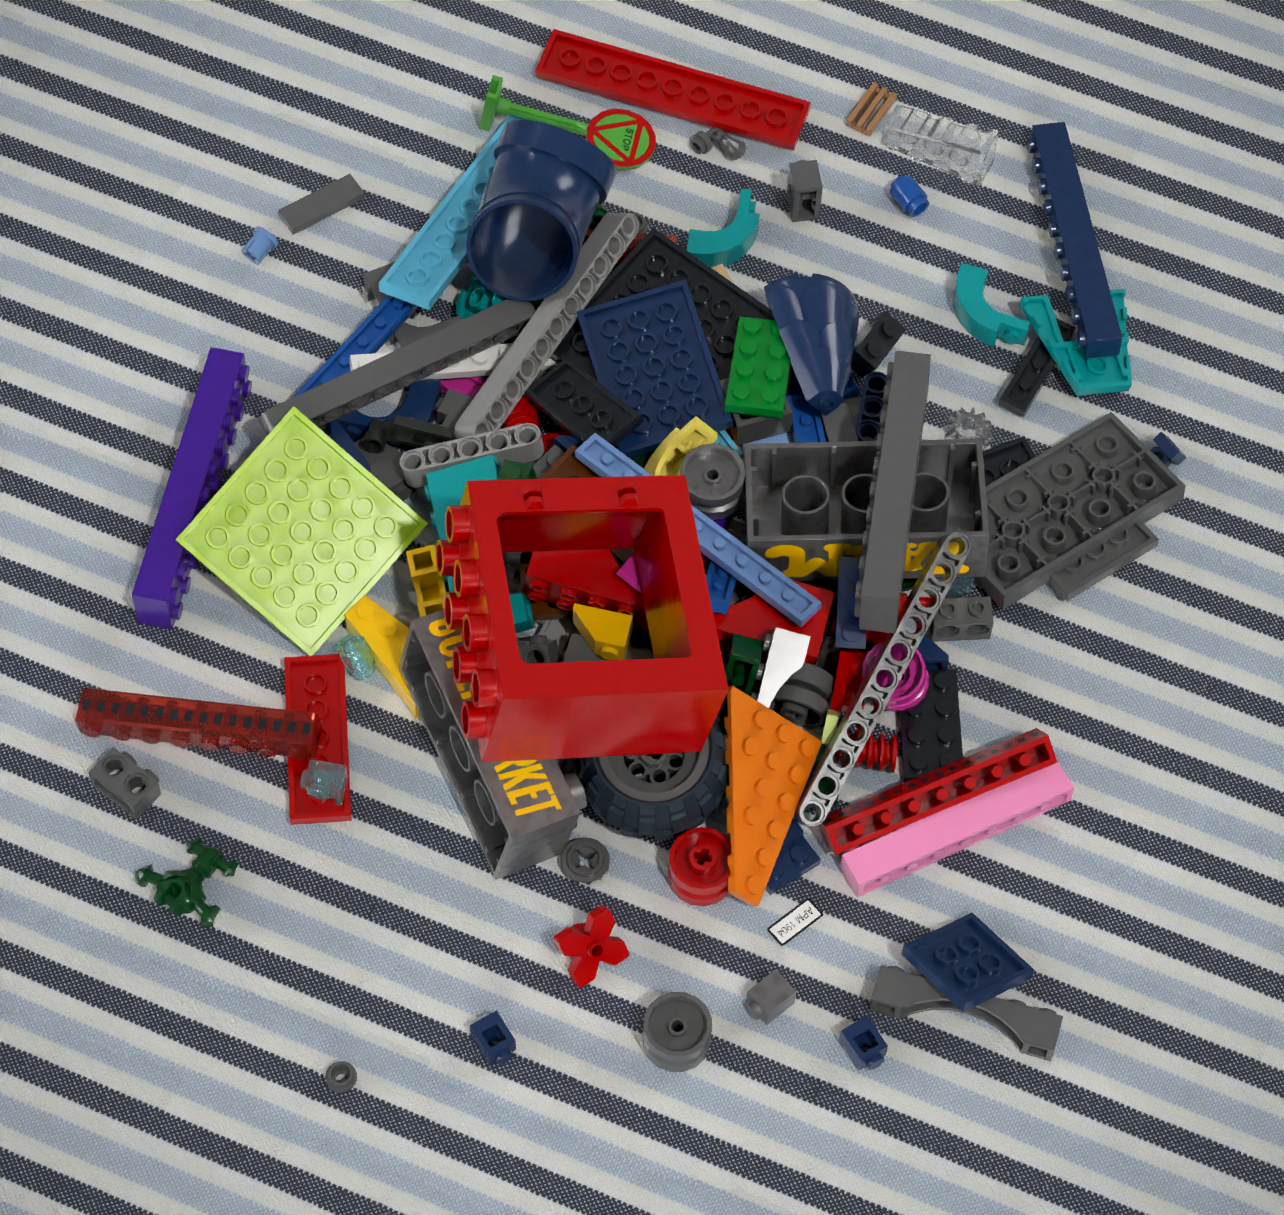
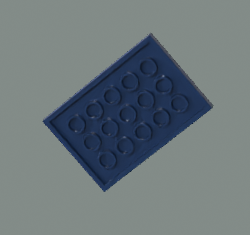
(656, 362)

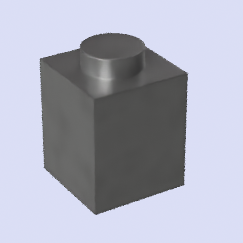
(770, 997)

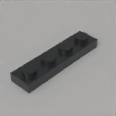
(1032, 374)

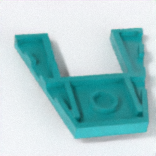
(1084, 375)

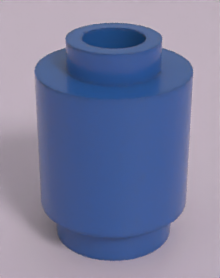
(909, 195)

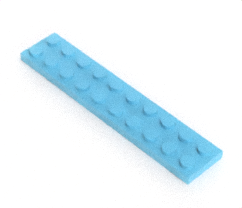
(440, 245)

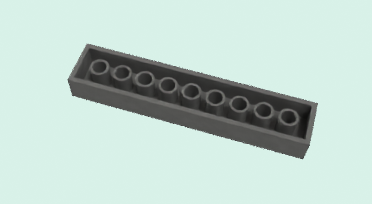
(892, 492)

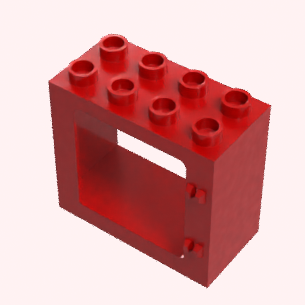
(585, 705)

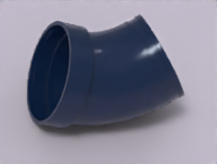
(536, 209)

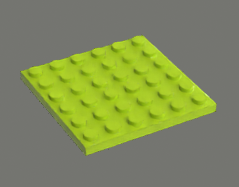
(301, 531)

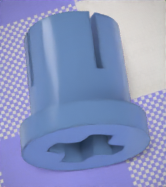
(259, 245)

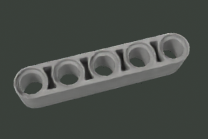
(511, 439)

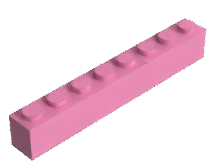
(954, 829)

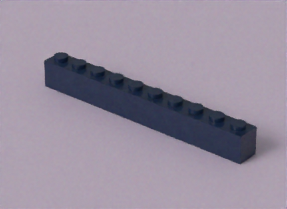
(1075, 241)

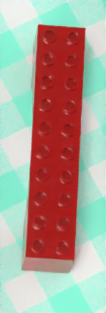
(592, 581)

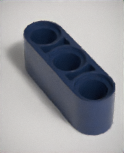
(871, 401)

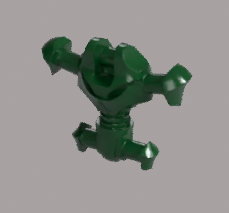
(184, 888)

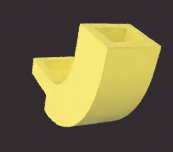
(674, 448)

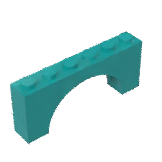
(446, 489)

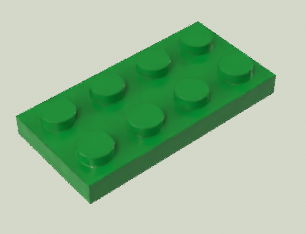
(758, 370)

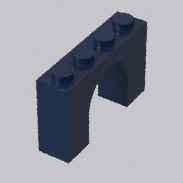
(418, 404)

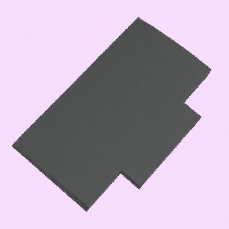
(1075, 513)

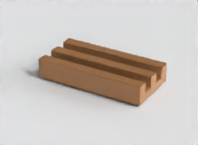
(881, 94)

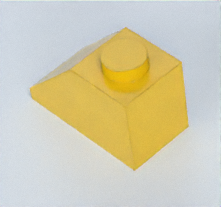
(604, 630)

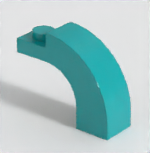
(730, 242)
(976, 314)

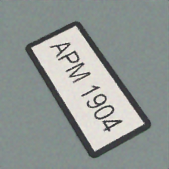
(795, 922)

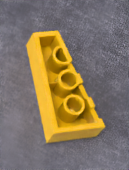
(385, 640)

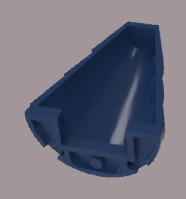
(819, 331)

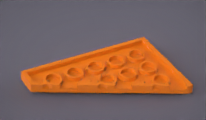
(766, 780)

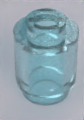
(356, 657)

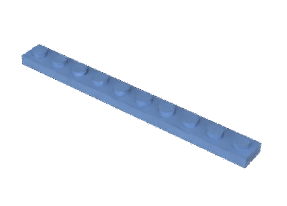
(715, 541)

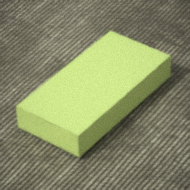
(830, 725)

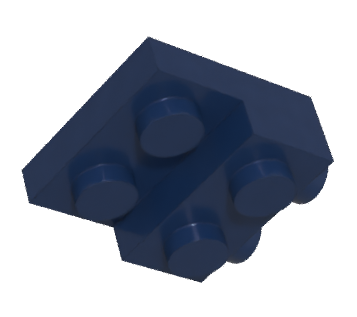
(793, 859)

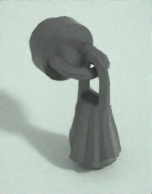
(702, 143)

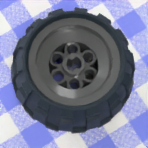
(654, 808)

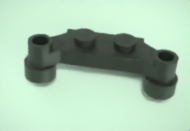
(404, 431)

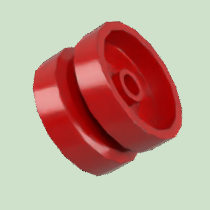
(700, 866)

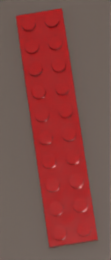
(673, 89)

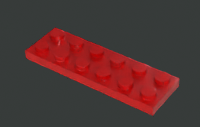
(318, 687)

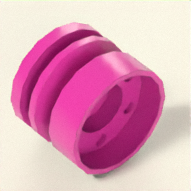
(908, 691)

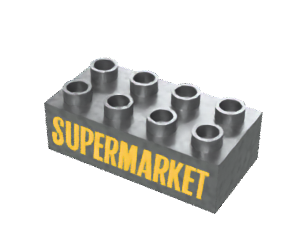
(514, 807)

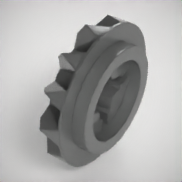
(587, 849)

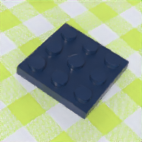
(967, 962)

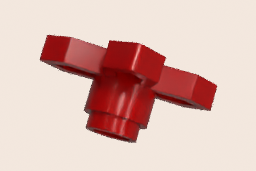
(591, 944)

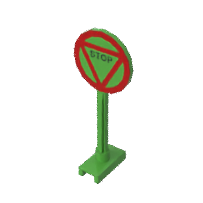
(617, 132)

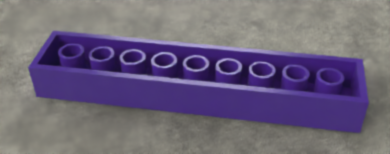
(191, 486)

